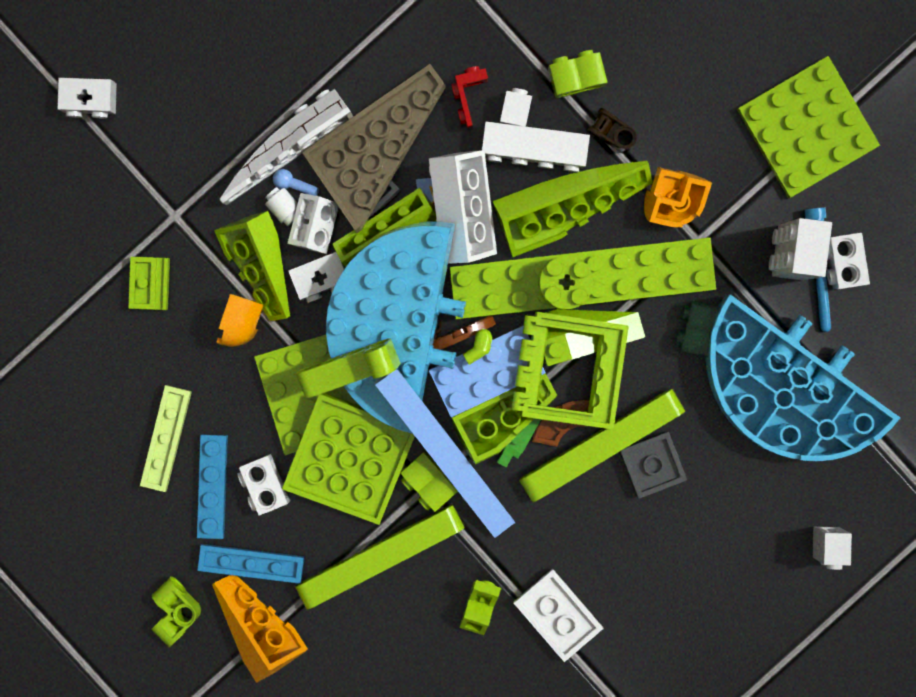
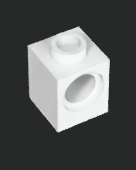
(516, 107)

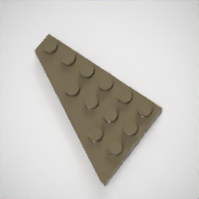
(368, 148)

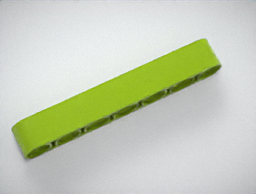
(602, 445)
(379, 557)

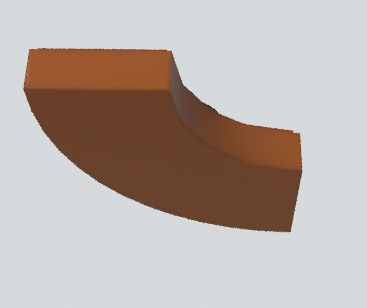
(463, 332)
(550, 432)

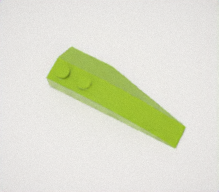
(557, 205)

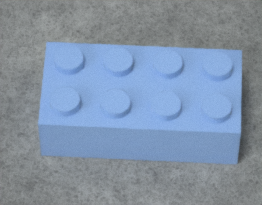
(485, 378)

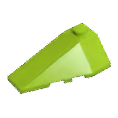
(257, 253)
(569, 344)
(493, 425)

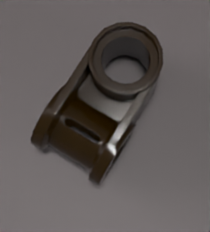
(611, 130)

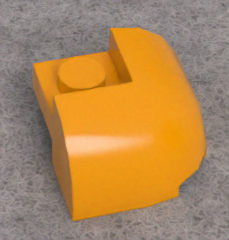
(675, 197)
(239, 321)

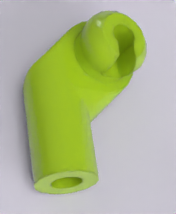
(481, 347)

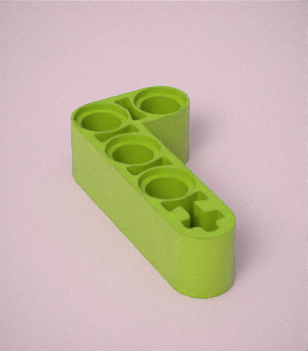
(372, 360)

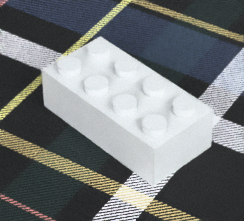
(464, 199)
(801, 249)

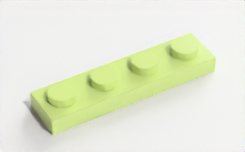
(165, 438)

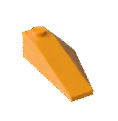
(260, 635)

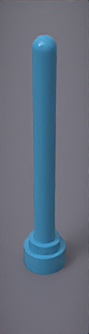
(822, 289)

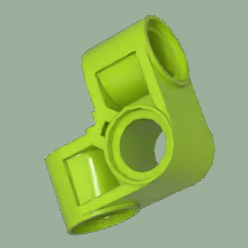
(171, 598)

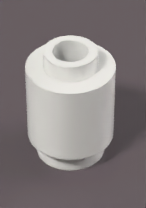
(282, 205)

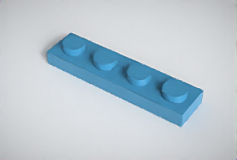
(212, 486)
(251, 563)

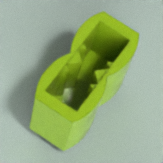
(577, 74)
(428, 481)

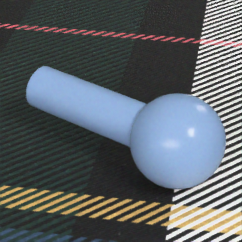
(283, 179)

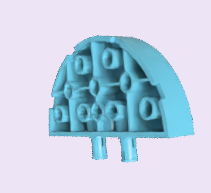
(394, 294)
(785, 393)

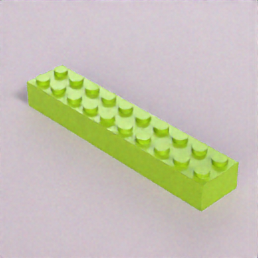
(616, 273)

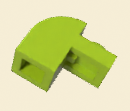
(479, 606)

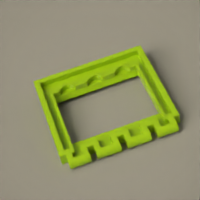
(605, 378)

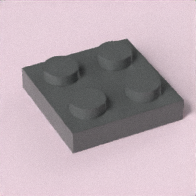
(653, 464)

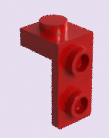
(471, 77)

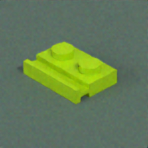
(149, 283)

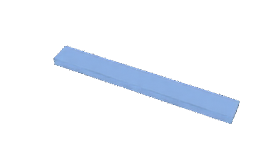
(444, 452)

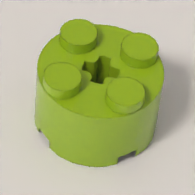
(577, 272)

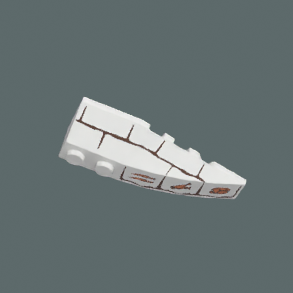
(289, 142)

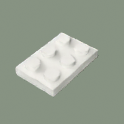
(558, 615)

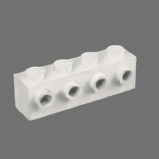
(535, 145)

